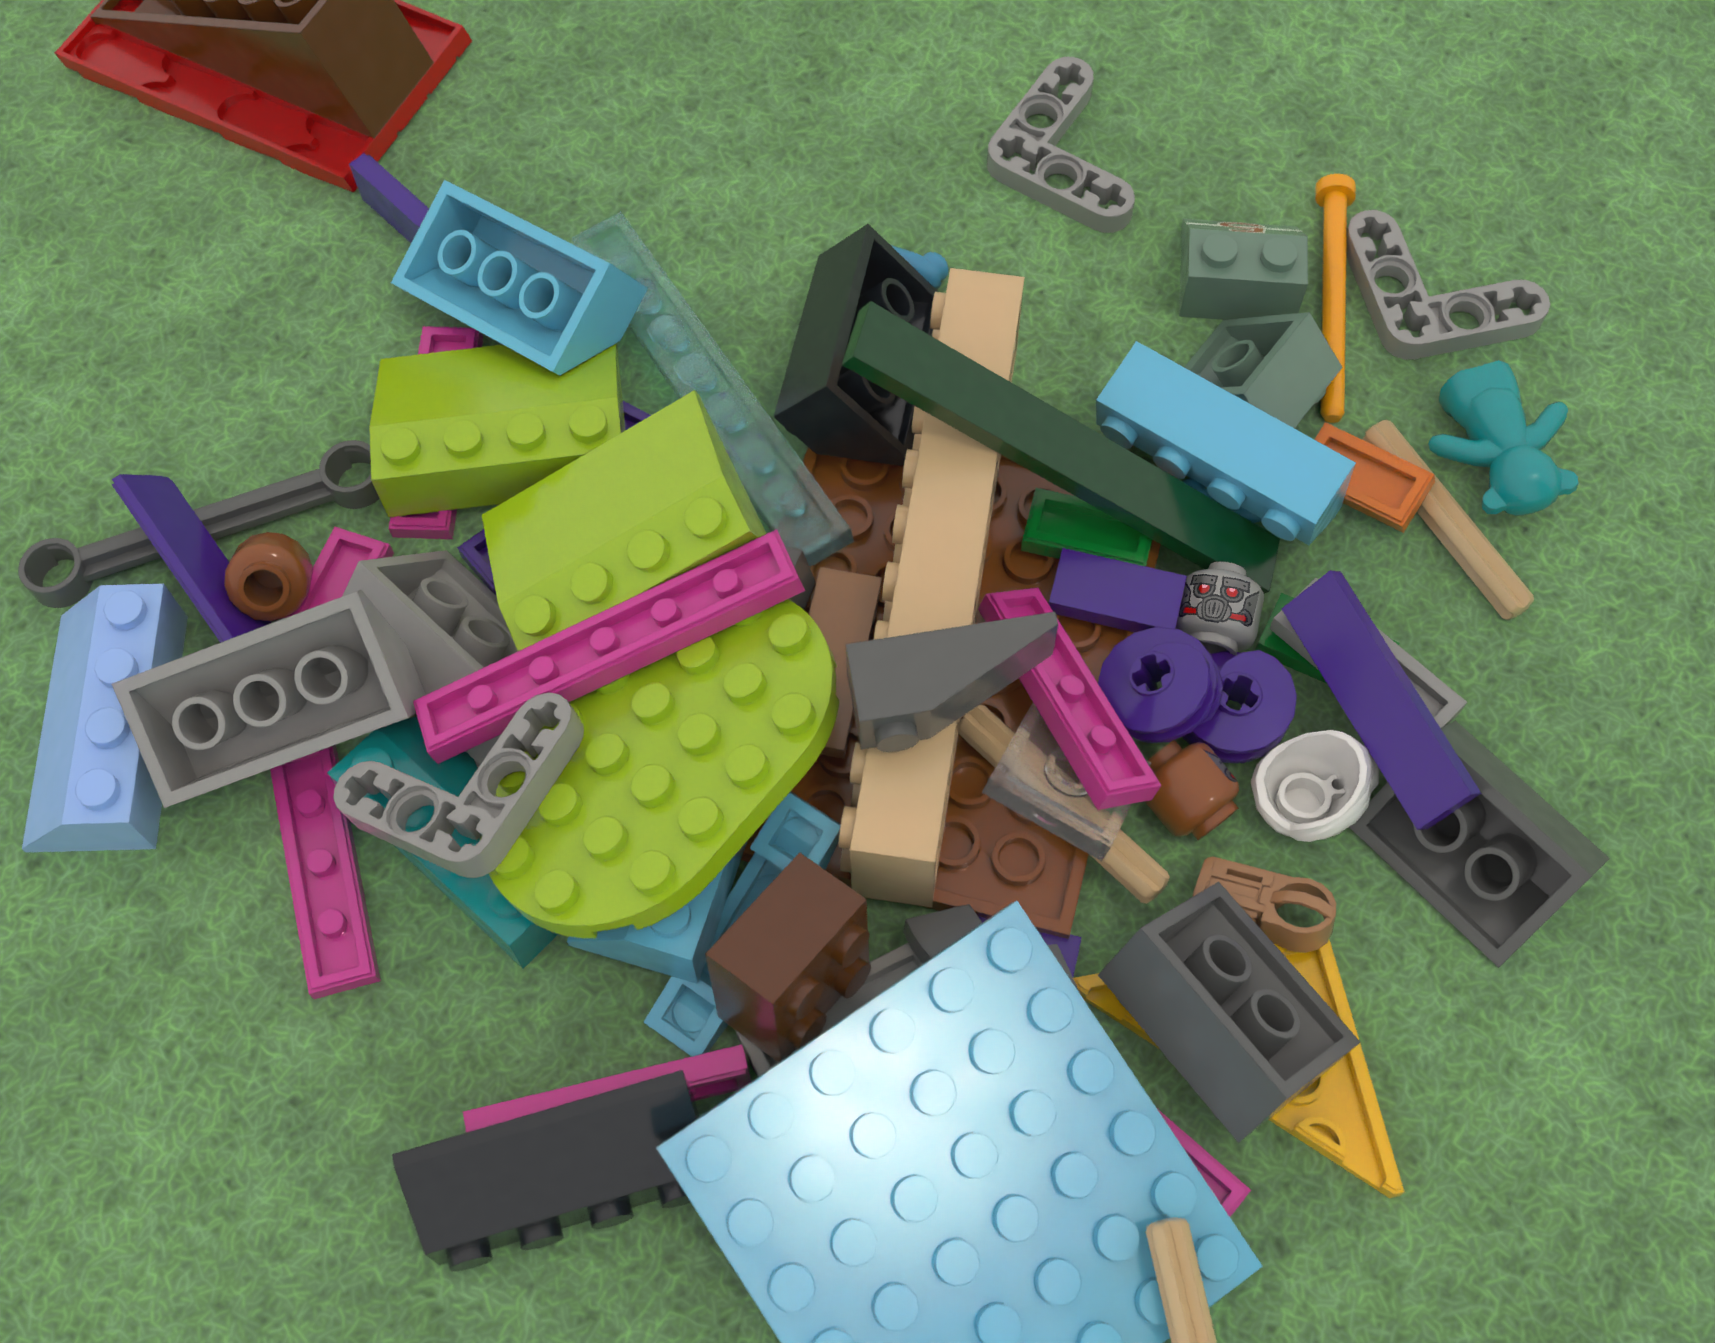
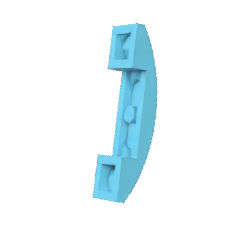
(687, 1010)

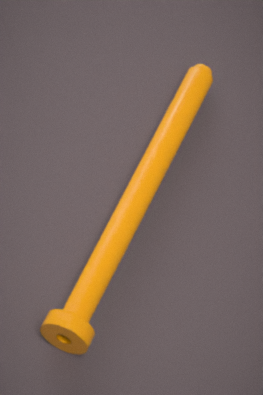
(1335, 194)

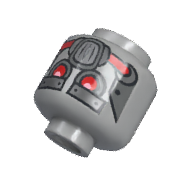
(1221, 608)

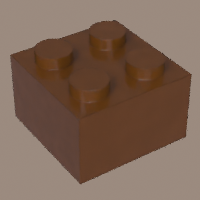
(791, 958)

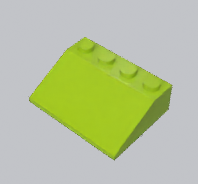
(484, 425)
(617, 522)

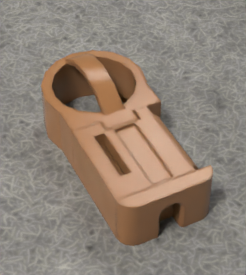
(1265, 891)

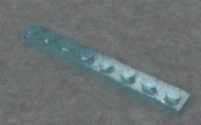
(691, 361)

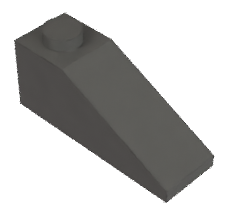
(929, 679)

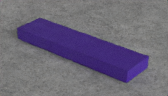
(1380, 701)

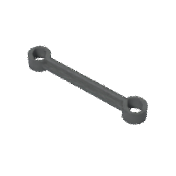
(219, 519)

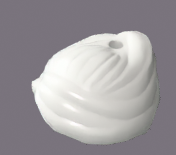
(1314, 785)

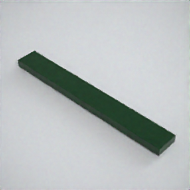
(1054, 445)

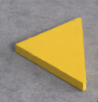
(1339, 1109)

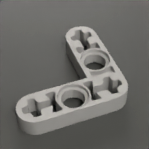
(1039, 147)
(1431, 313)
(477, 808)

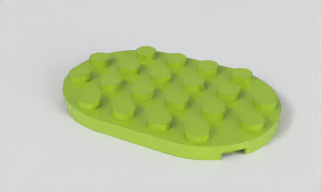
(673, 775)

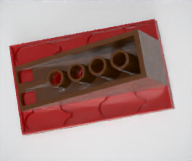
(274, 70)

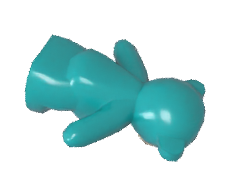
(1491, 411)

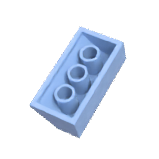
(88, 771)

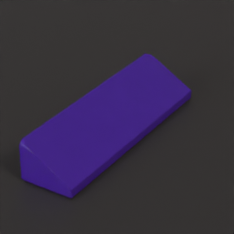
(185, 549)

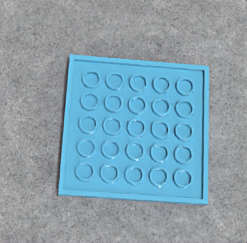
(955, 1167)

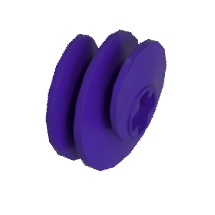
(1188, 679)
(1266, 711)

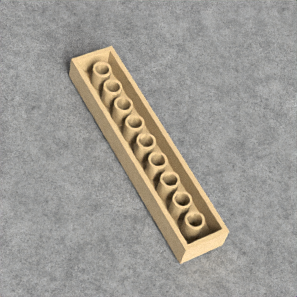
(934, 583)

